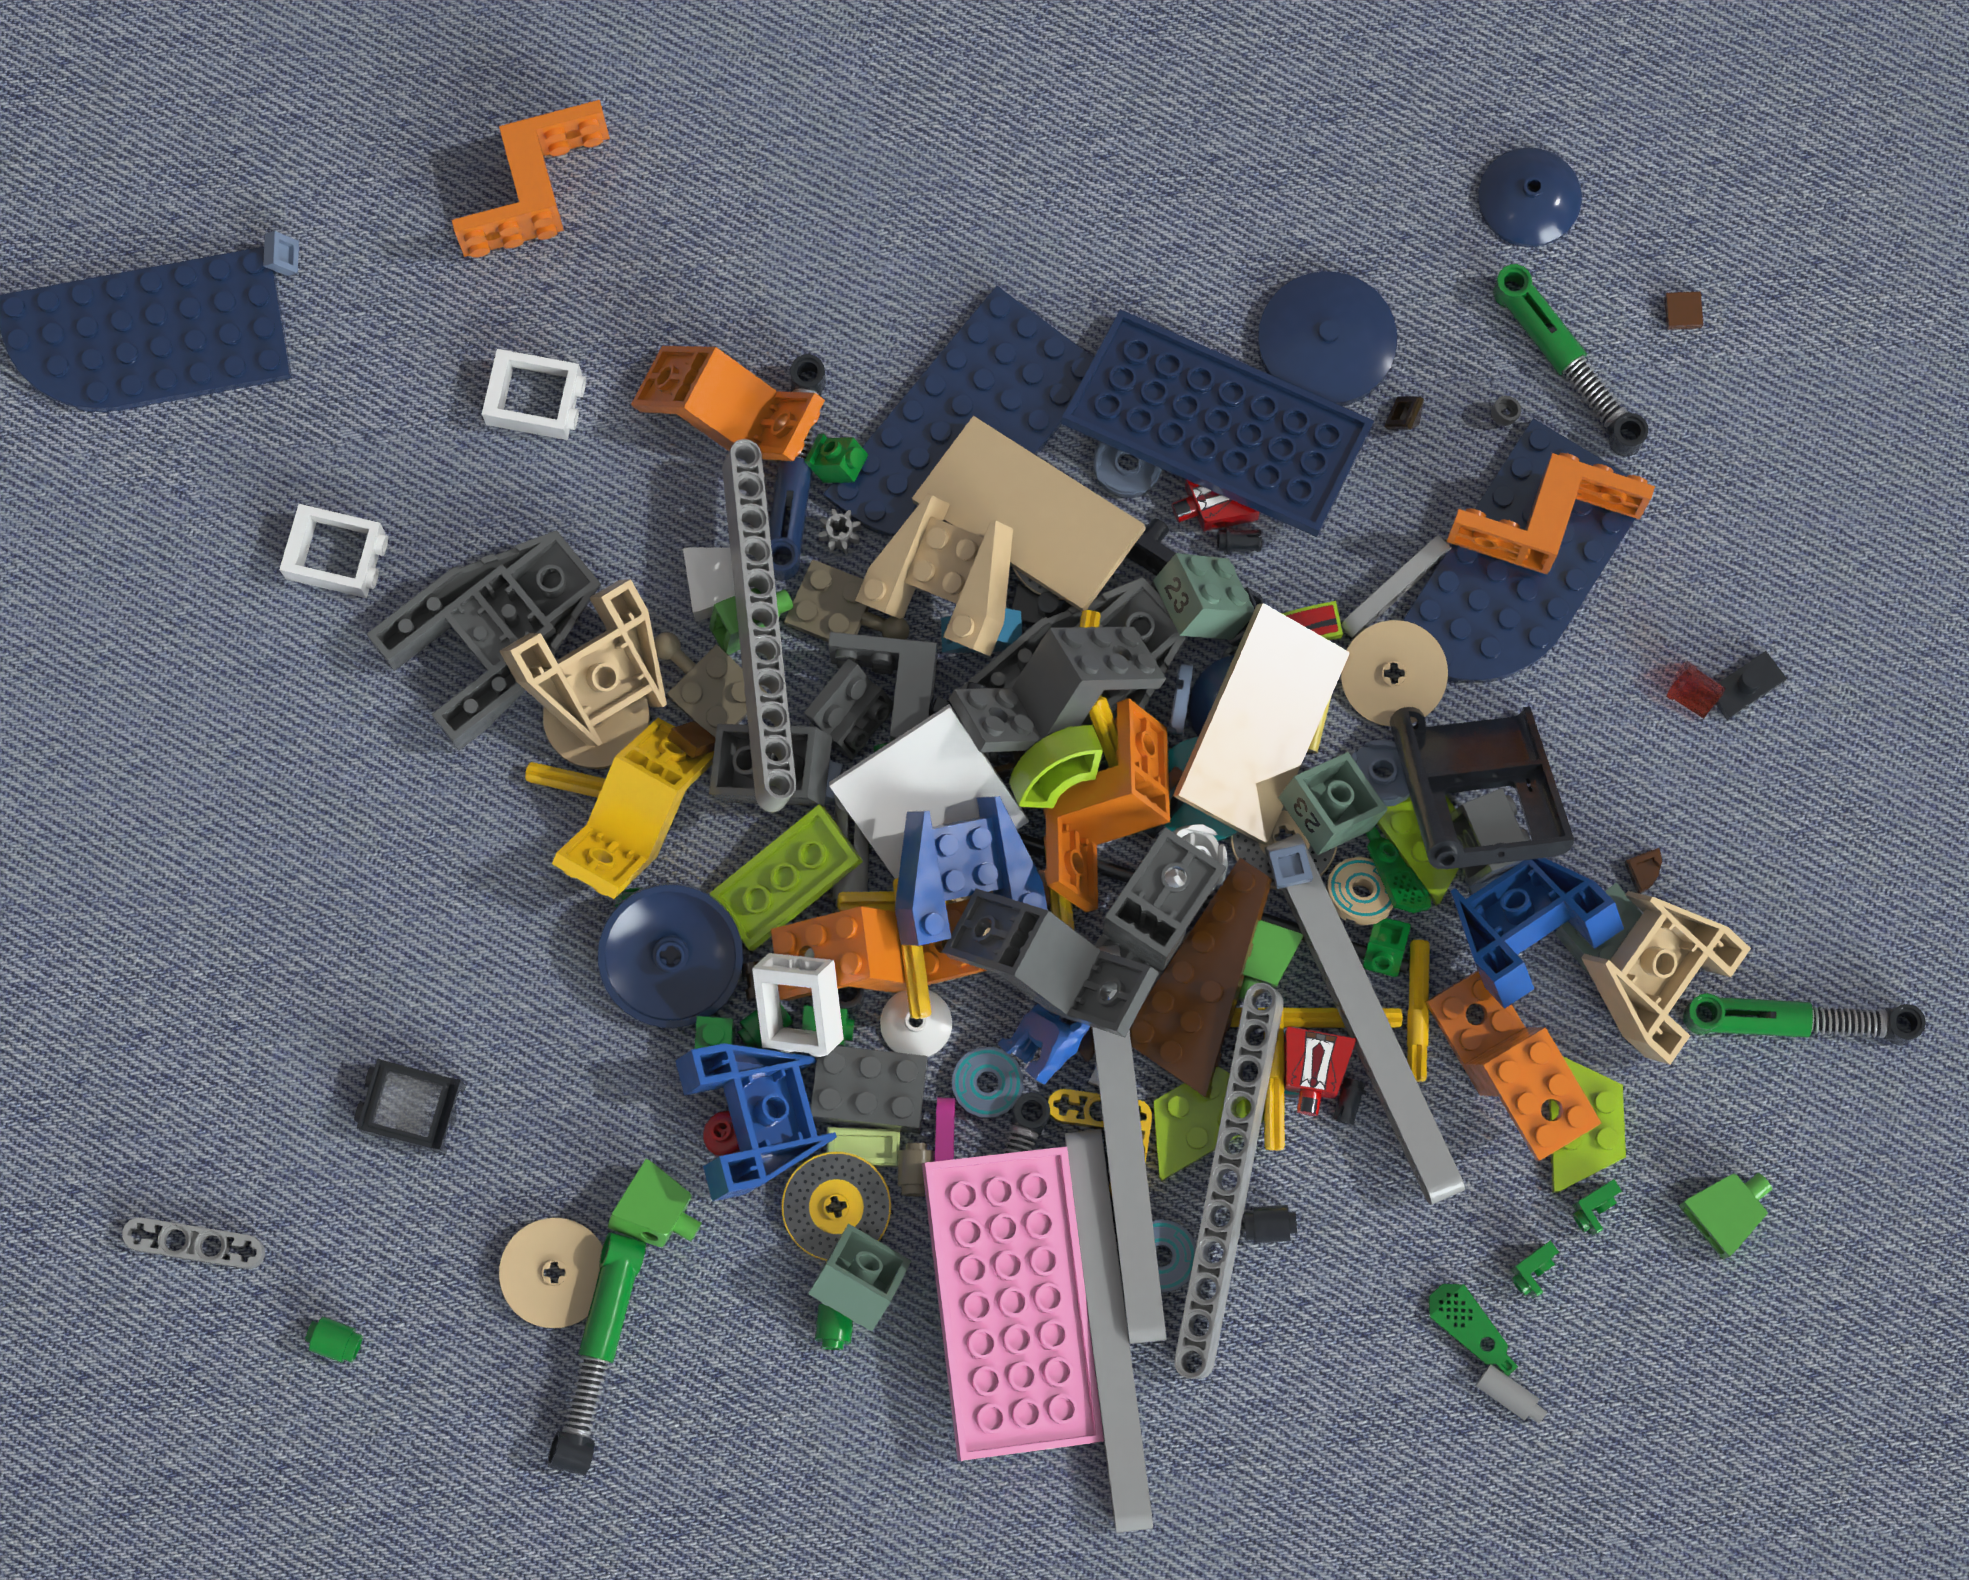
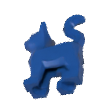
(1051, 1034)

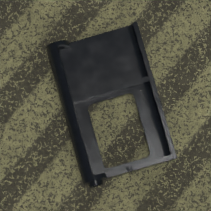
(1477, 758)

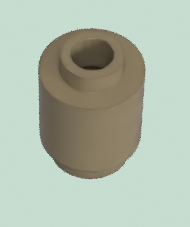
(910, 1168)

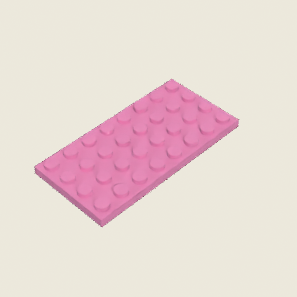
(1012, 1303)

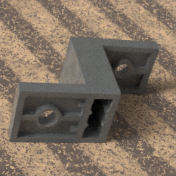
(915, 668)
(1056, 686)
(1150, 914)
(1050, 962)

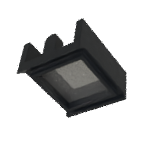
(408, 1105)

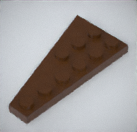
(1198, 992)

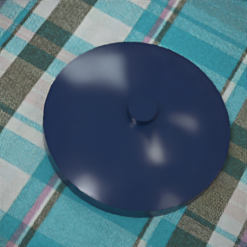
(1328, 336)
(670, 955)

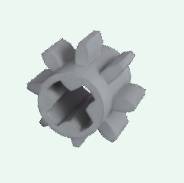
(843, 540)

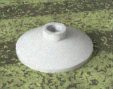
(920, 1040)

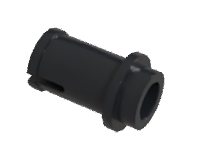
(1238, 540)
(1349, 1101)

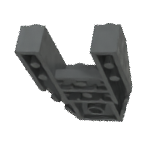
(491, 605)
(1125, 606)

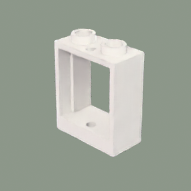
(498, 387)
(300, 539)
(801, 972)

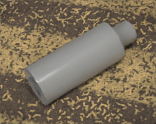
(1510, 1394)

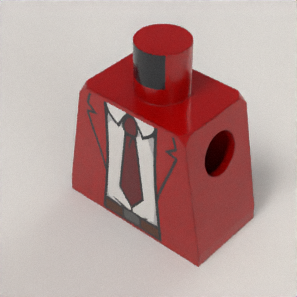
(1211, 509)
(1315, 1066)

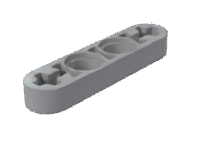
(1395, 587)
(193, 1246)

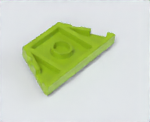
(1402, 830)
(1190, 1124)
(1599, 1146)

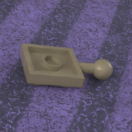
(829, 605)
(710, 690)

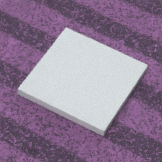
(921, 770)

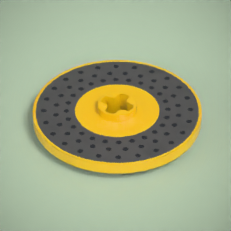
(811, 1191)

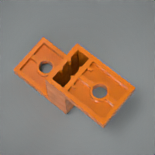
(537, 210)
(727, 401)
(1559, 487)
(1108, 808)
(865, 949)
(1515, 1065)

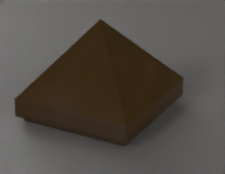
(1405, 413)

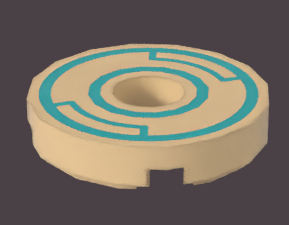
(1362, 910)

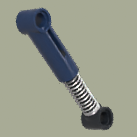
(794, 480)

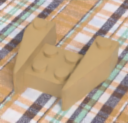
(949, 565)
(601, 673)
(1656, 968)

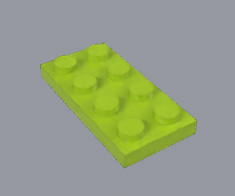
(787, 876)

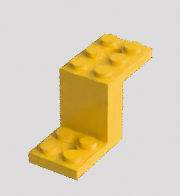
(632, 811)

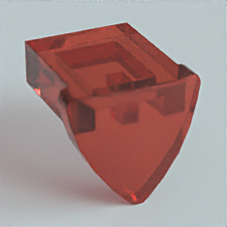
(1695, 690)

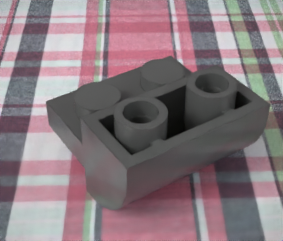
(849, 709)

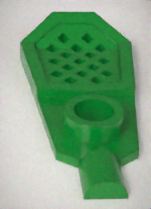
(1399, 880)
(1474, 1329)

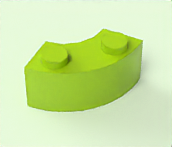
(1055, 766)

